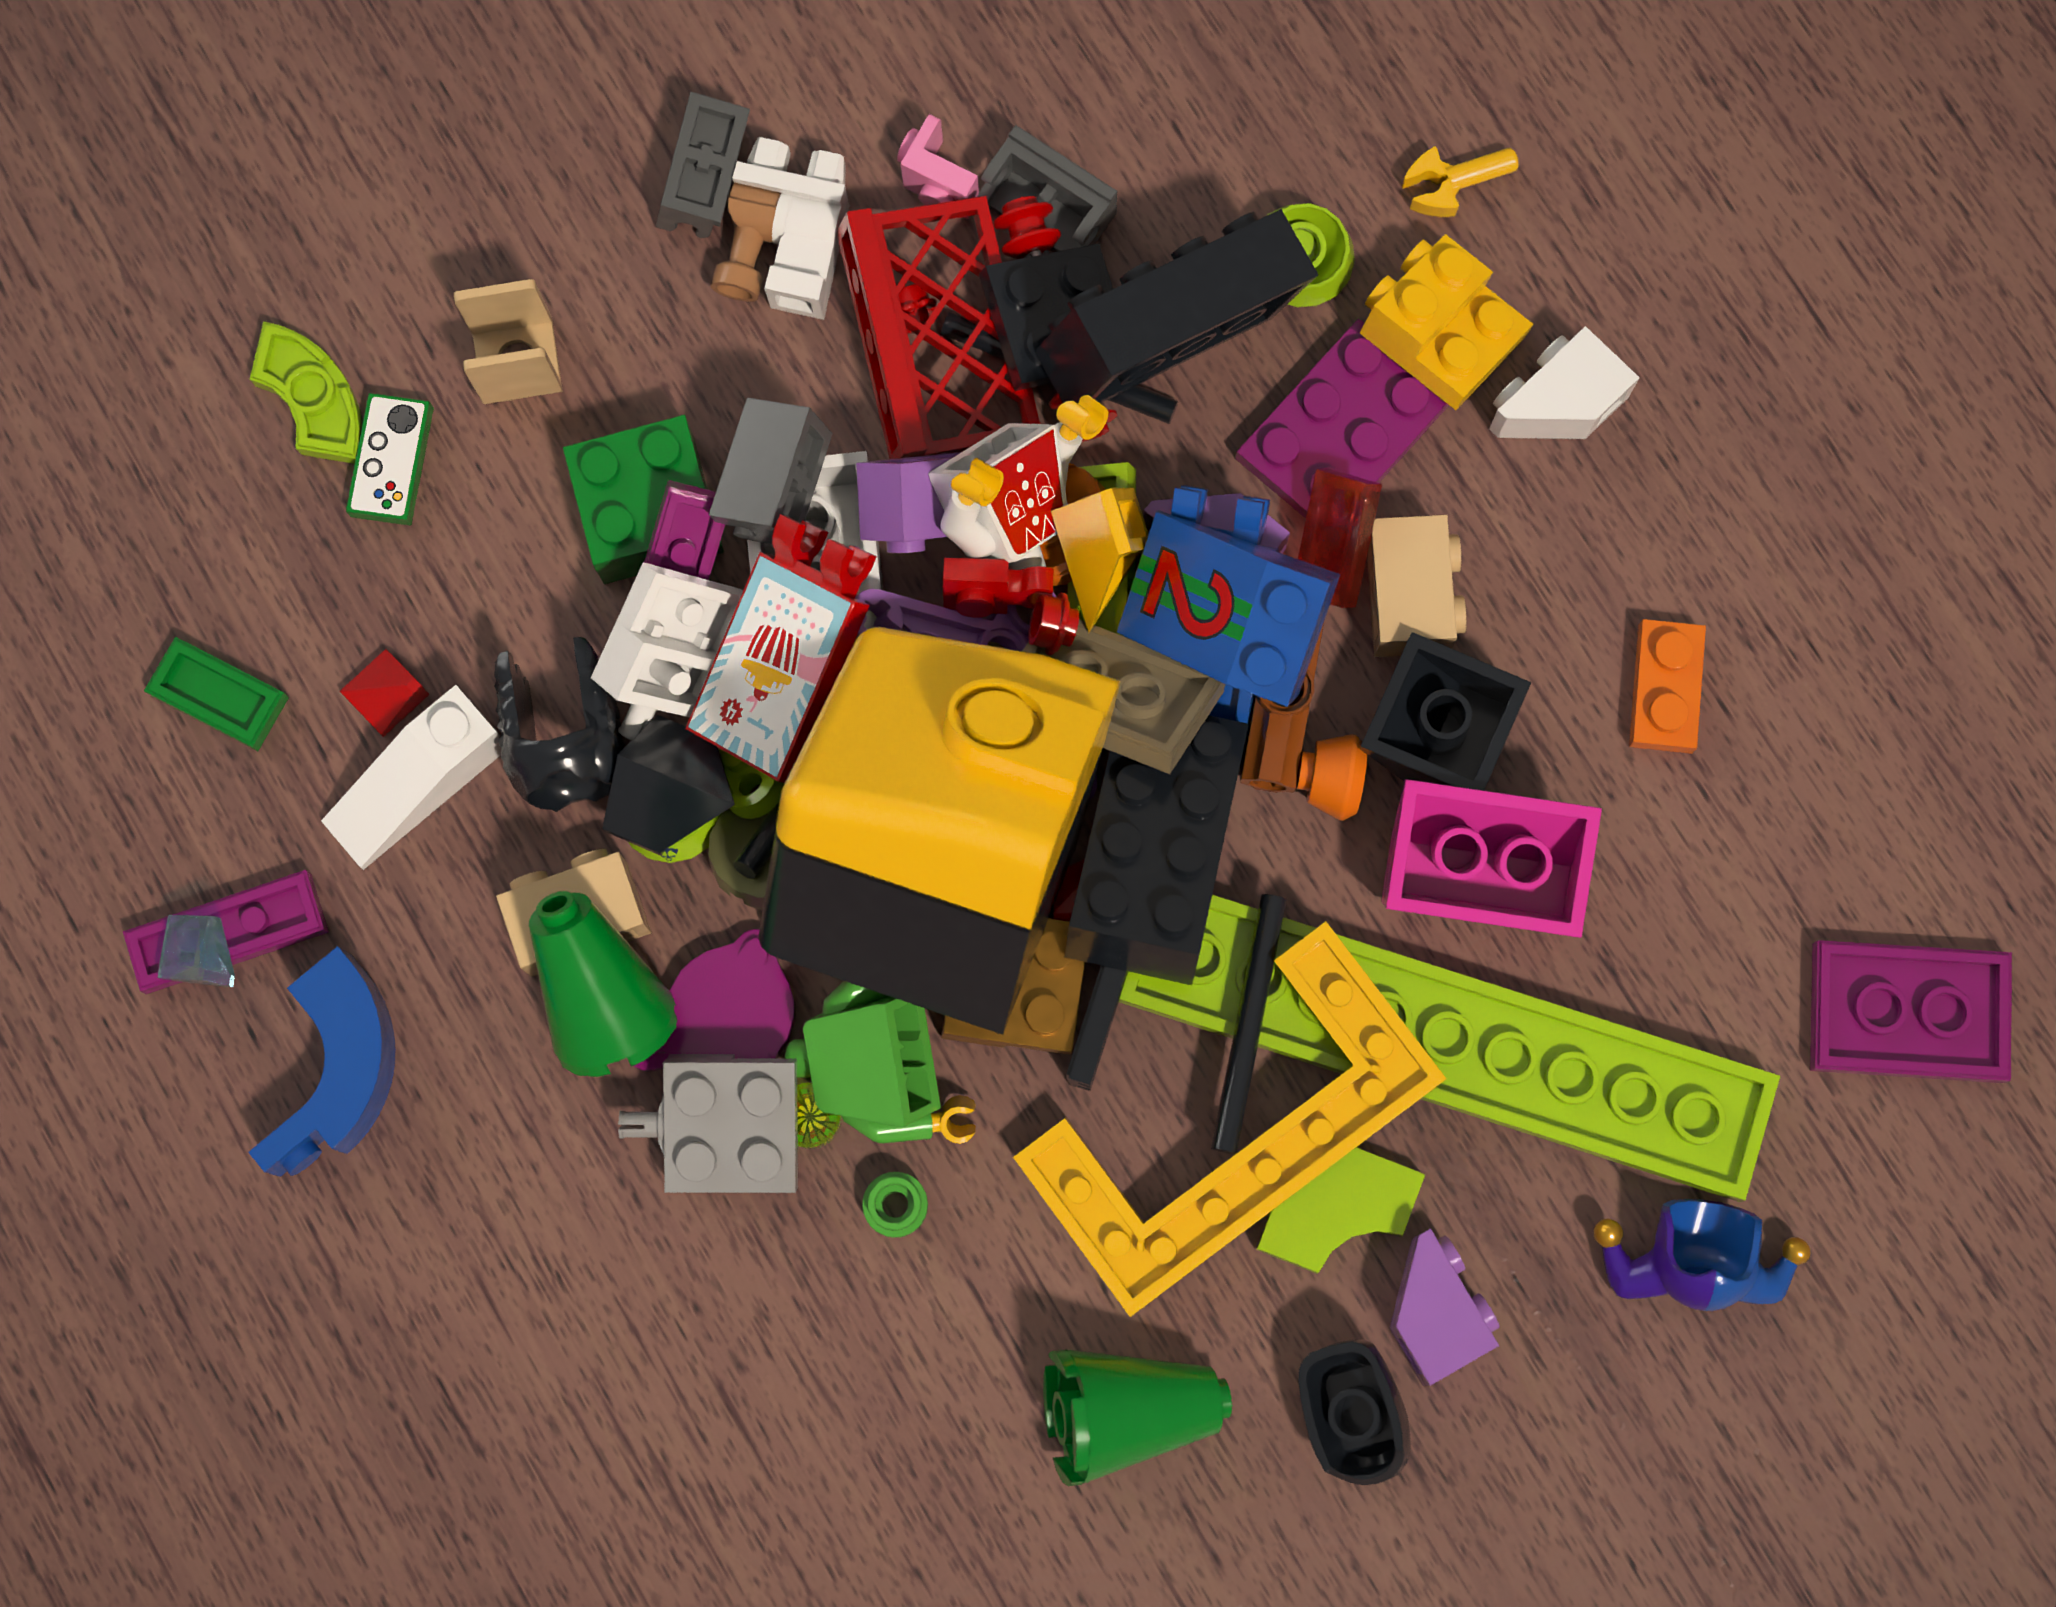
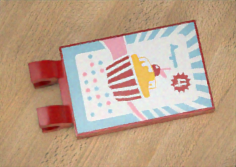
(783, 648)

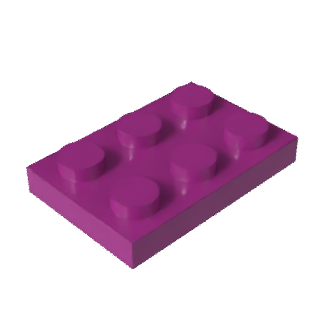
(1346, 416)

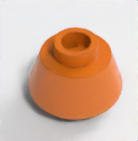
(1334, 775)

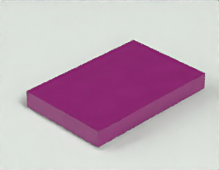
(1911, 1011)

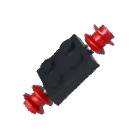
(1035, 289)

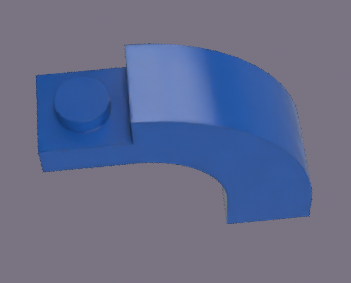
(355, 1071)

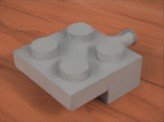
(724, 1124)

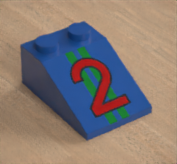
(1227, 607)

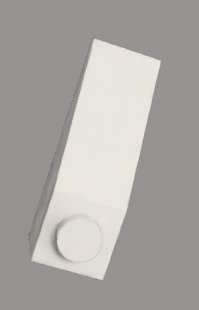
(413, 776)

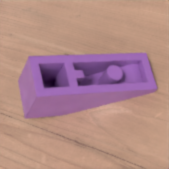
(900, 502)

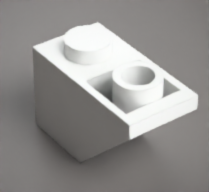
(1570, 393)

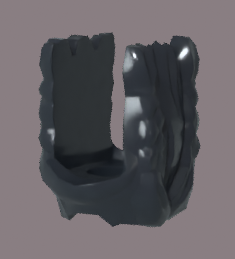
(566, 767)

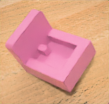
(930, 175)

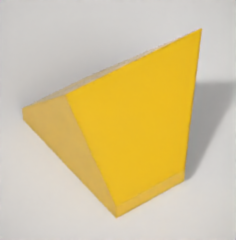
(1100, 545)

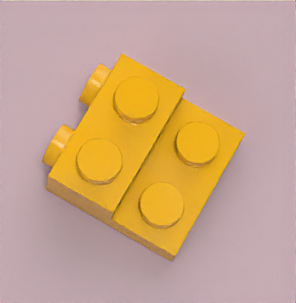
(1443, 320)

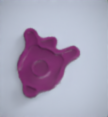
(730, 1005)

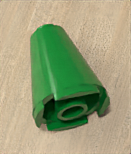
(596, 988)
(1126, 1410)

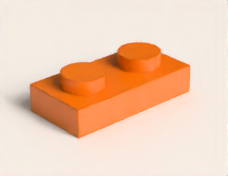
(1667, 686)

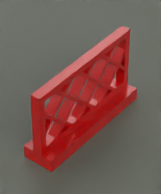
(885, 323)

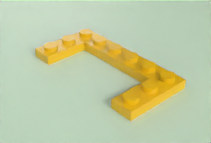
(1149, 1257)

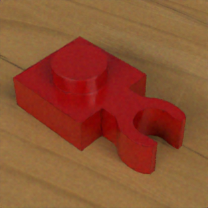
(988, 586)

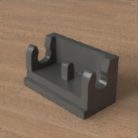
(702, 164)
(1030, 168)
(770, 468)

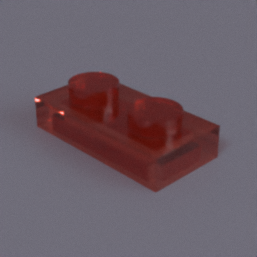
(1340, 529)

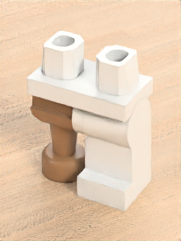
(787, 211)

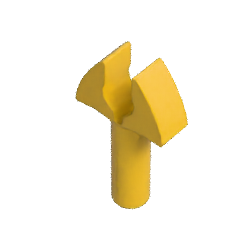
(1454, 178)

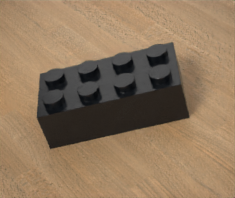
(1175, 309)
(1156, 857)

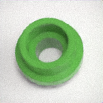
(884, 1186)

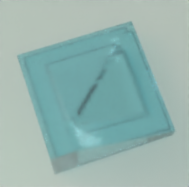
(196, 951)

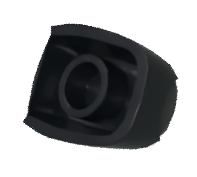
(1354, 1413)

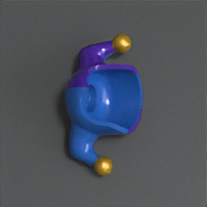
(1701, 1258)

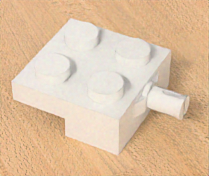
(664, 644)

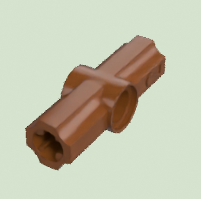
(1278, 738)

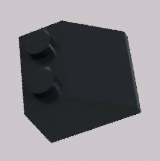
(1444, 716)

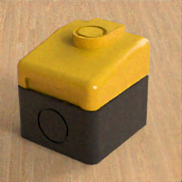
(935, 820)

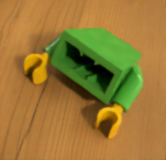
(876, 1068)

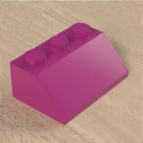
(1491, 858)

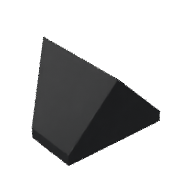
(665, 787)

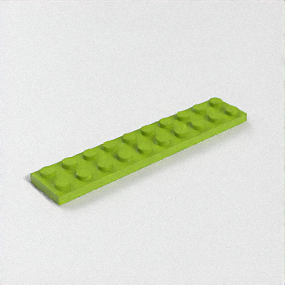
(1504, 1057)

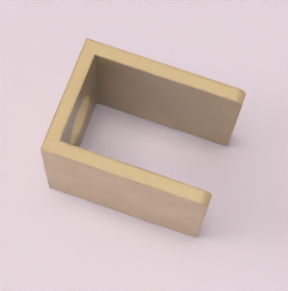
(507, 316)

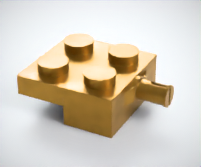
(1045, 1006)

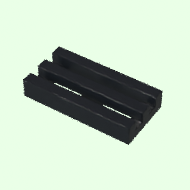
(1095, 1027)

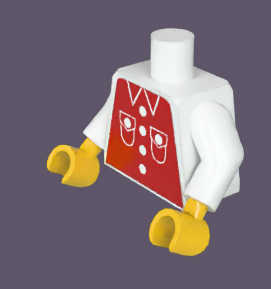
(1009, 482)

